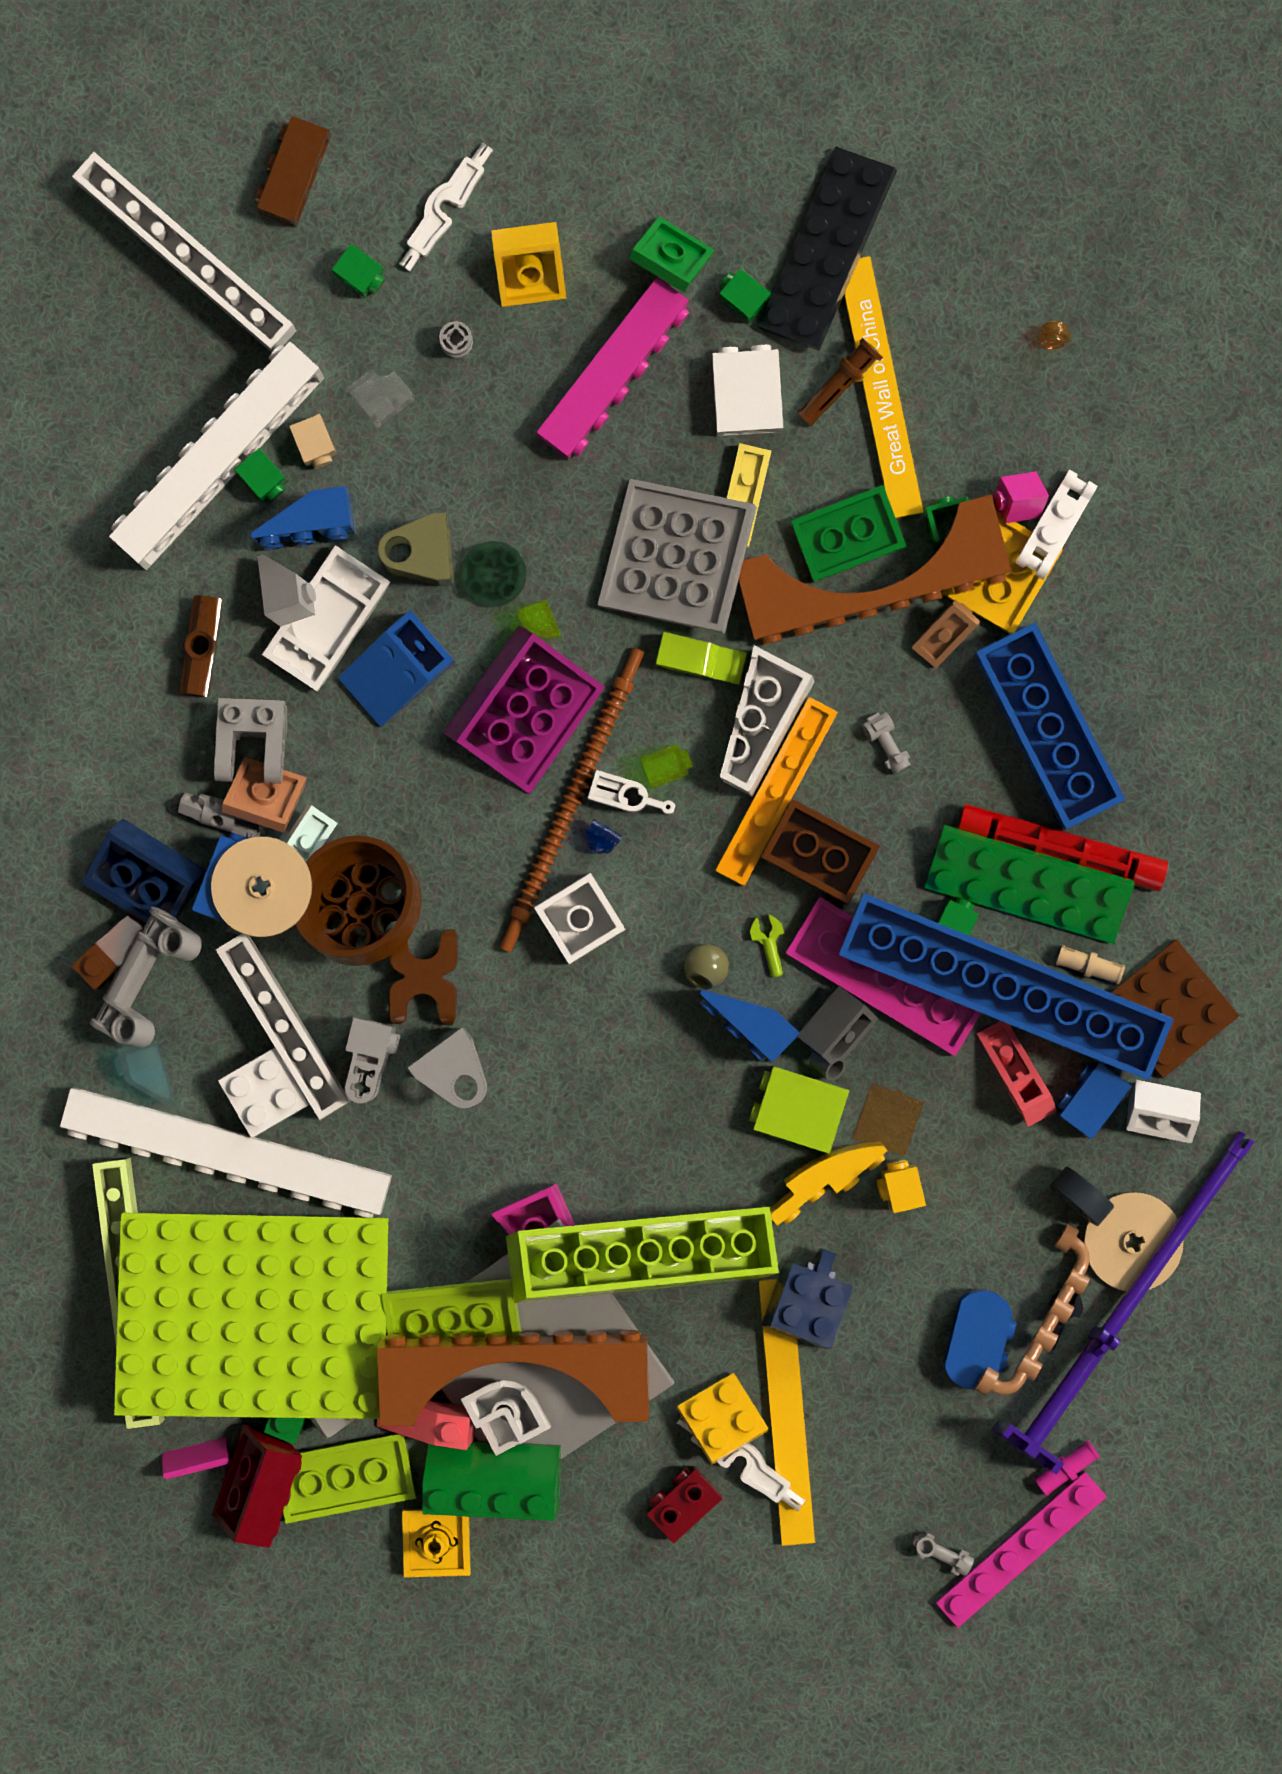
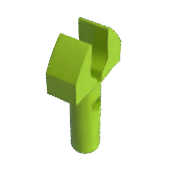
(769, 944)

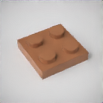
(261, 801)

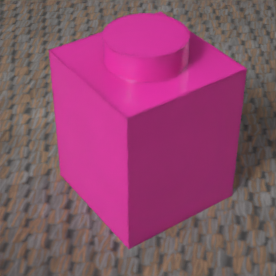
(1020, 497)

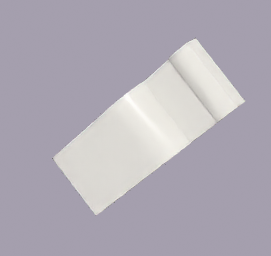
(618, 800)

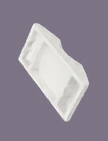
(344, 601)

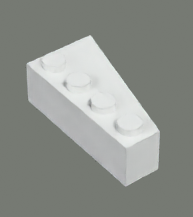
(763, 718)

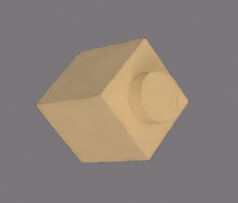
(313, 441)

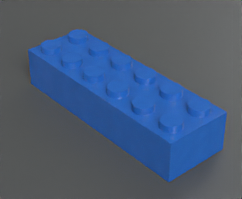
(1048, 726)

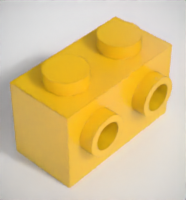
(901, 1186)

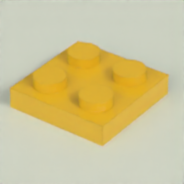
(722, 1418)

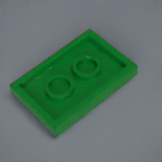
(848, 533)

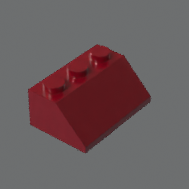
(256, 1487)

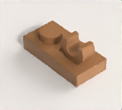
(945, 633)

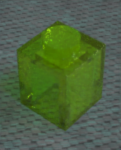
(666, 766)

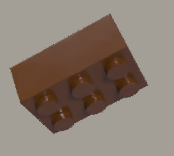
(820, 852)

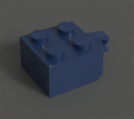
(808, 1301)

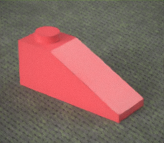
(1017, 1073)
(440, 1425)

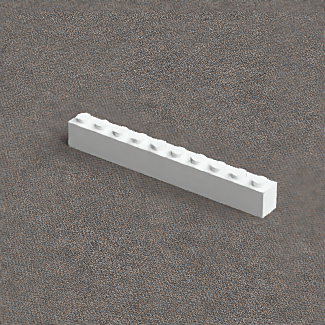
(225, 1151)

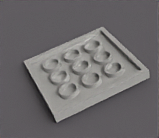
(677, 556)

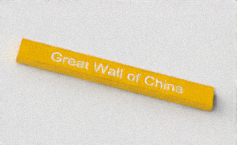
(883, 394)

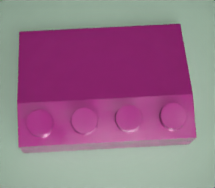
(524, 709)

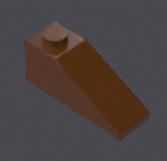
(107, 954)

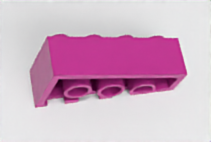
(535, 1211)

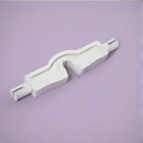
(455, 192)
(758, 1474)

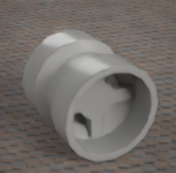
(457, 345)

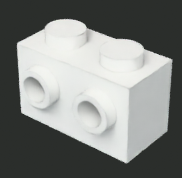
(1161, 1108)

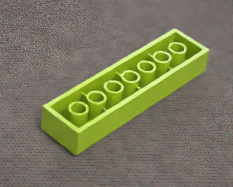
(641, 1254)

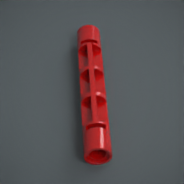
(1147, 871)

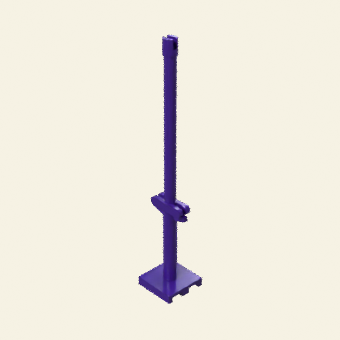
(1105, 1337)

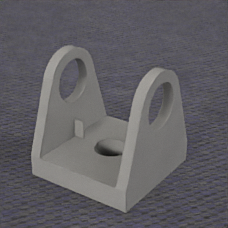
(447, 1063)

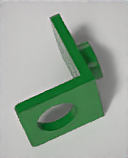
(942, 507)

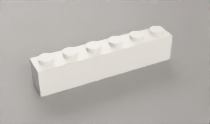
(283, 1025)

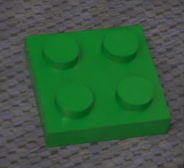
(671, 254)

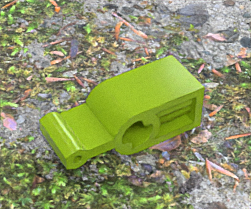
(700, 658)

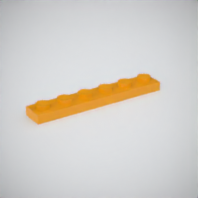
(776, 791)

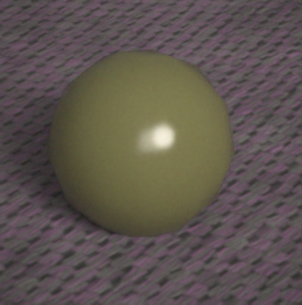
(706, 966)

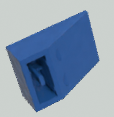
(320, 510)
(396, 668)
(760, 1025)

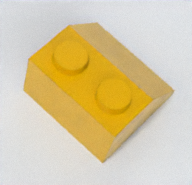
(528, 264)

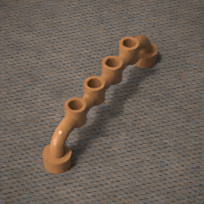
(1044, 1337)

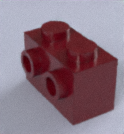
(683, 1503)

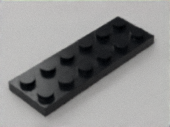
(827, 248)

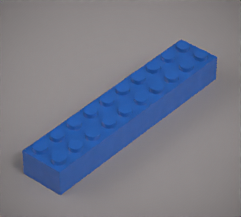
(1005, 986)

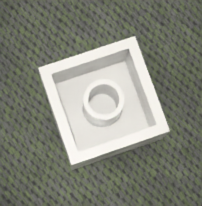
(579, 918)
(263, 1093)

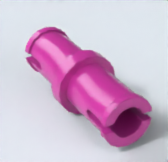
(1072, 1465)

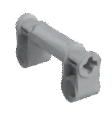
(162, 935)

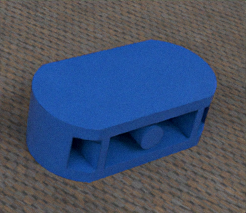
(978, 1337)

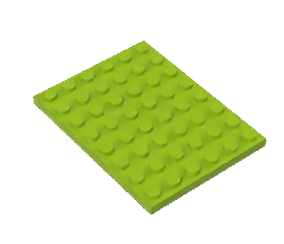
(250, 1316)

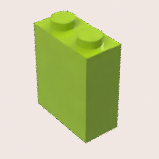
(799, 1109)

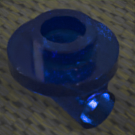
(601, 838)

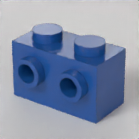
(1092, 1099)

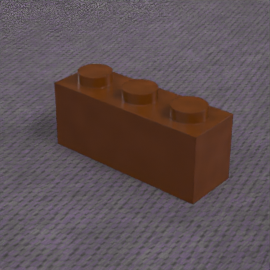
(292, 171)

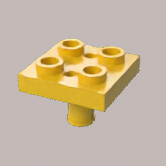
(420, 1559)

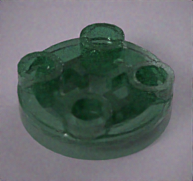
(493, 574)

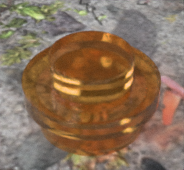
(1054, 334)

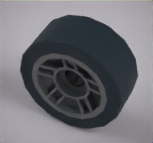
(1082, 1196)

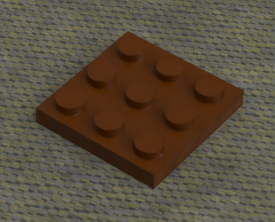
(1181, 990)

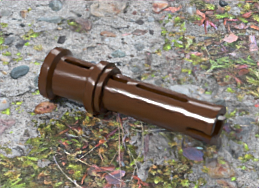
(849, 371)

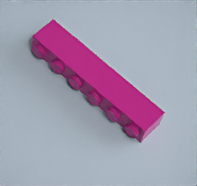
(613, 368)

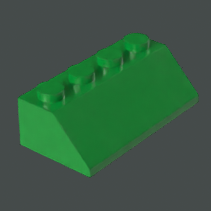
(479, 1484)

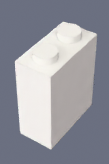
(747, 391)

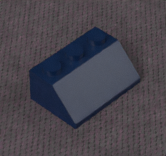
(142, 873)

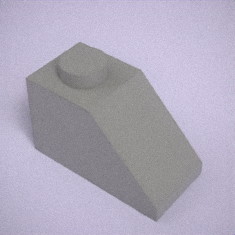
(284, 593)

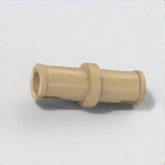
(1090, 965)

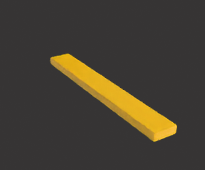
(787, 1426)

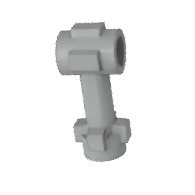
(878, 728)
(926, 1547)

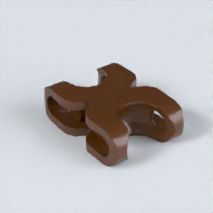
(425, 978)

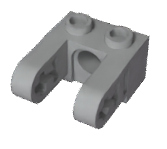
(253, 720)
(371, 1048)

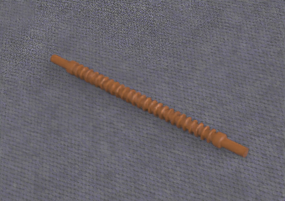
(623, 685)

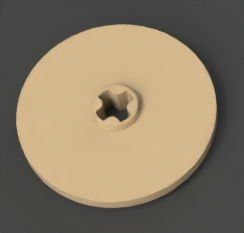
(273, 863)
(1134, 1214)

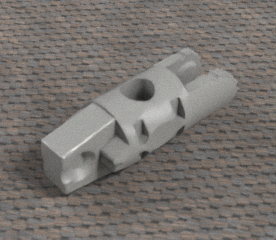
(208, 810)

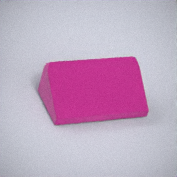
(195, 1458)

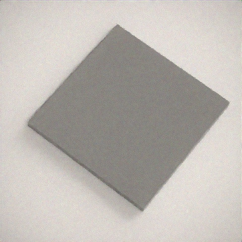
(569, 1405)

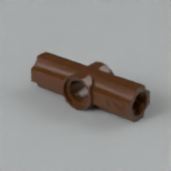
(203, 624)

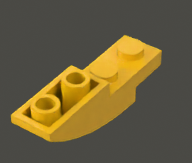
(837, 1169)

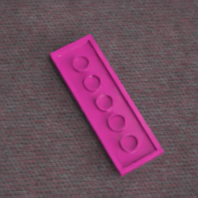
(921, 1011)

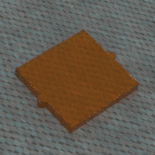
(889, 1119)

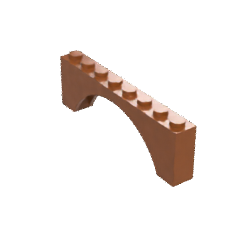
(967, 557)
(606, 1364)

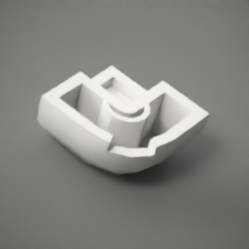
(506, 1414)

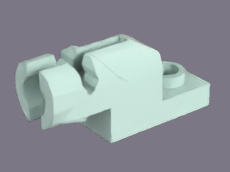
(305, 836)

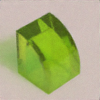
(539, 620)

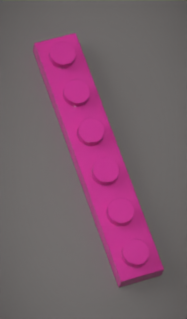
(1021, 1549)

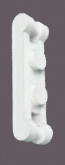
(1056, 525)

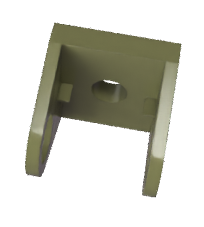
(430, 550)

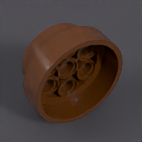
(348, 864)

